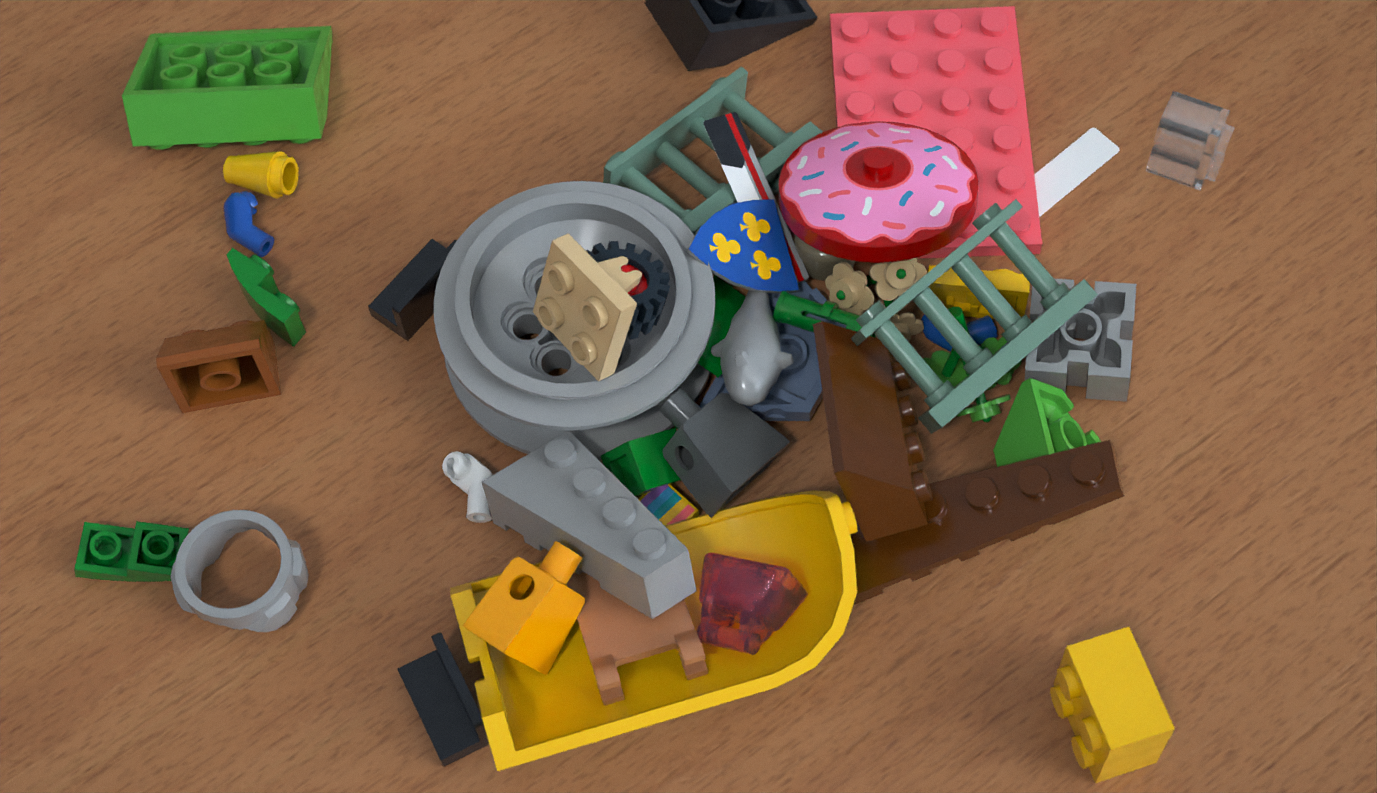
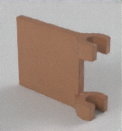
(621, 634)

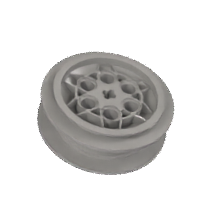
(489, 300)

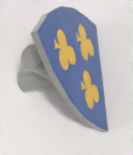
(746, 247)

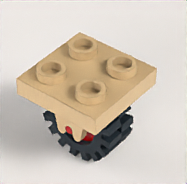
(599, 299)

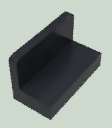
(410, 295)
(444, 703)

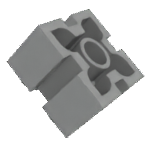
(1101, 360)

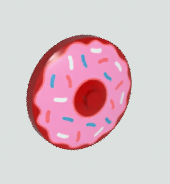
(878, 191)

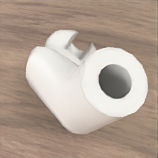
(468, 475)

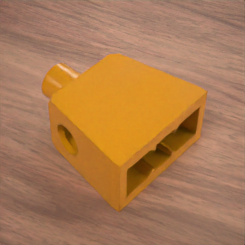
(530, 609)

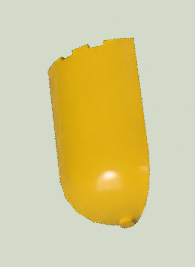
(551, 713)

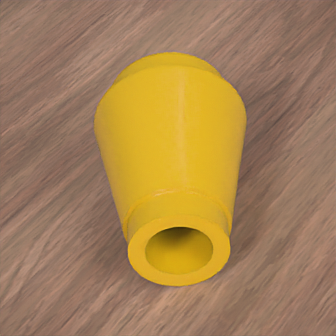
(263, 172)

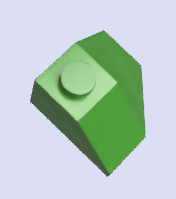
(1039, 425)

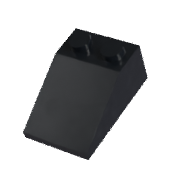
(725, 30)

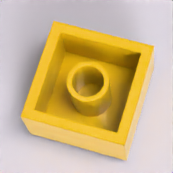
(1111, 705)

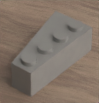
(575, 500)

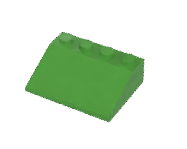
(230, 87)

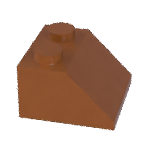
(220, 366)

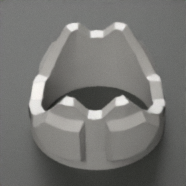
(204, 547)

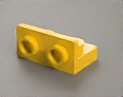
(955, 293)

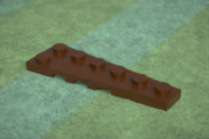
(987, 509)

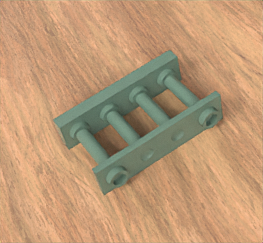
(663, 146)
(981, 365)

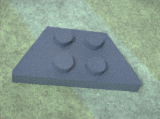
(798, 385)

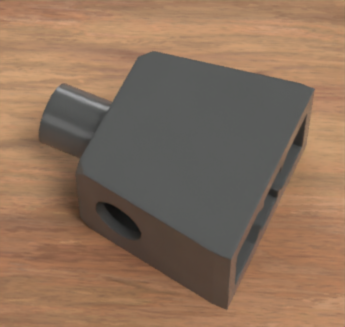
(718, 447)

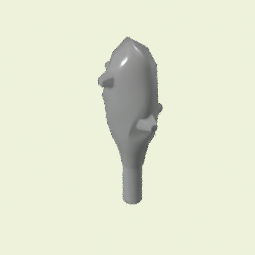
(751, 351)

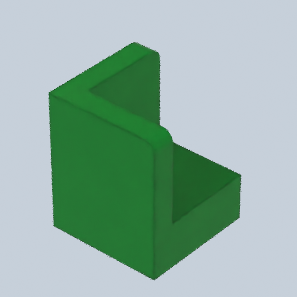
(641, 463)

